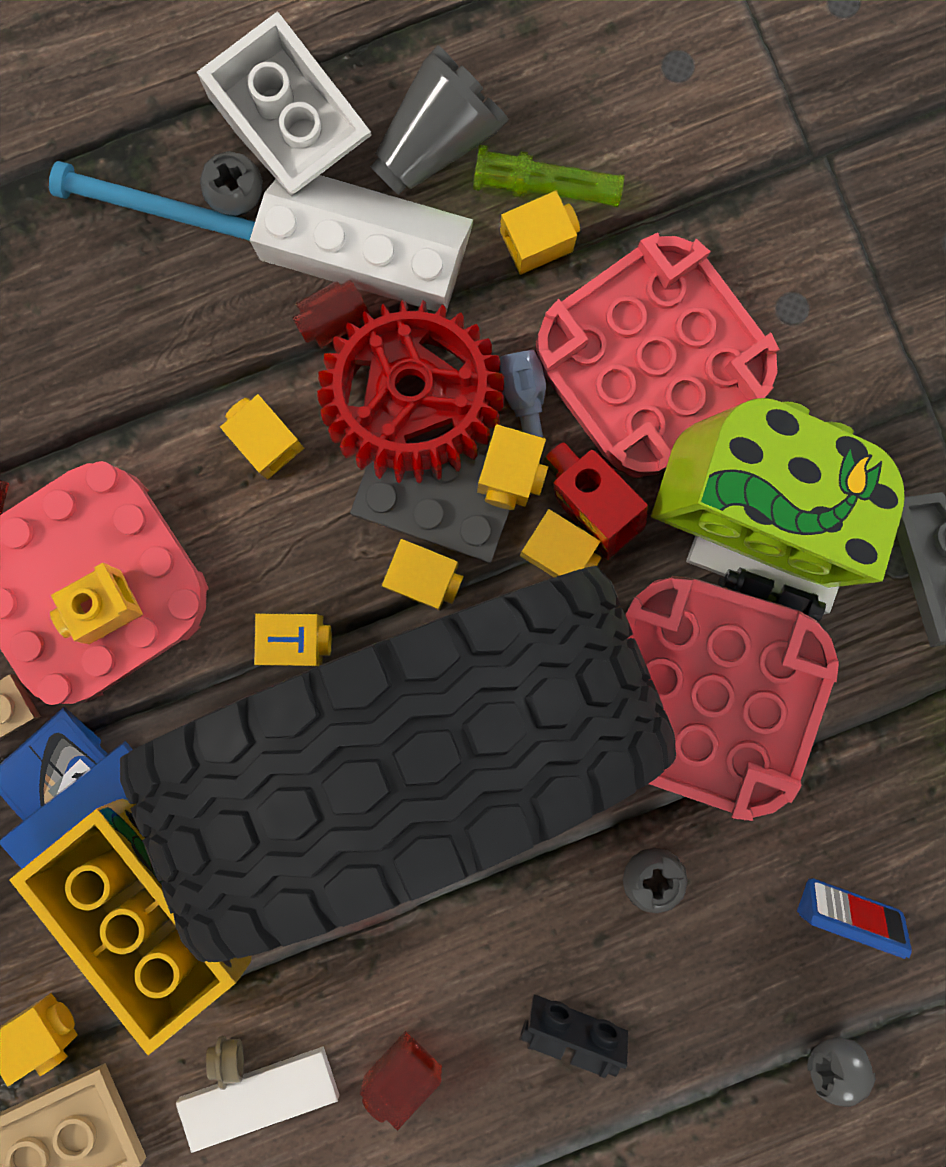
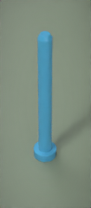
(65, 181)

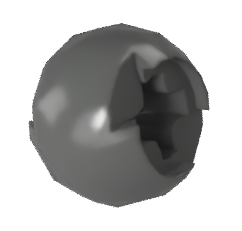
(244, 172)
(668, 893)
(841, 1072)

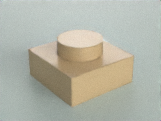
(15, 706)

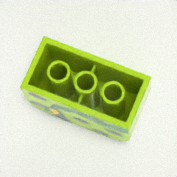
(785, 492)

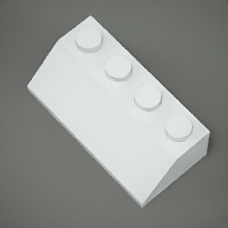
(363, 237)

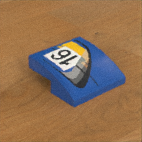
(48, 762)

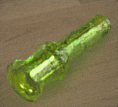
(515, 173)

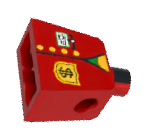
(609, 512)

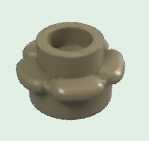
(225, 1061)

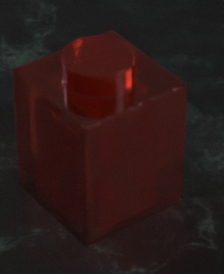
(400, 1082)

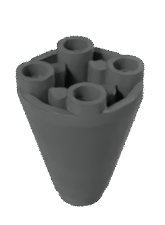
(435, 123)

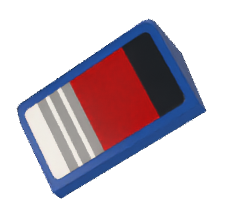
(855, 917)

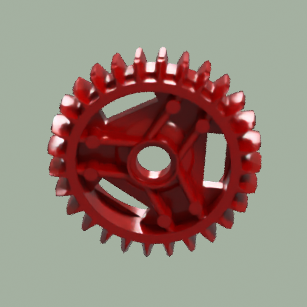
(388, 418)

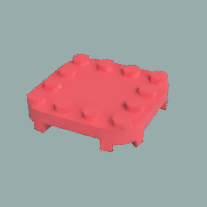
(653, 352)
(60, 537)
(738, 688)

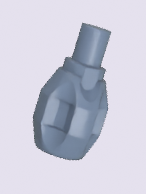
(524, 388)

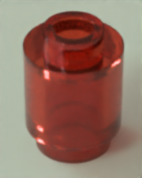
(328, 311)

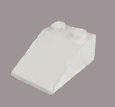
(282, 104)

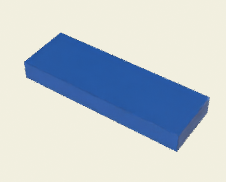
(66, 809)

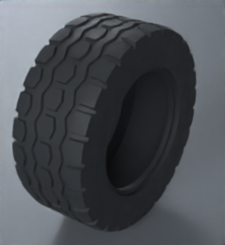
(398, 767)

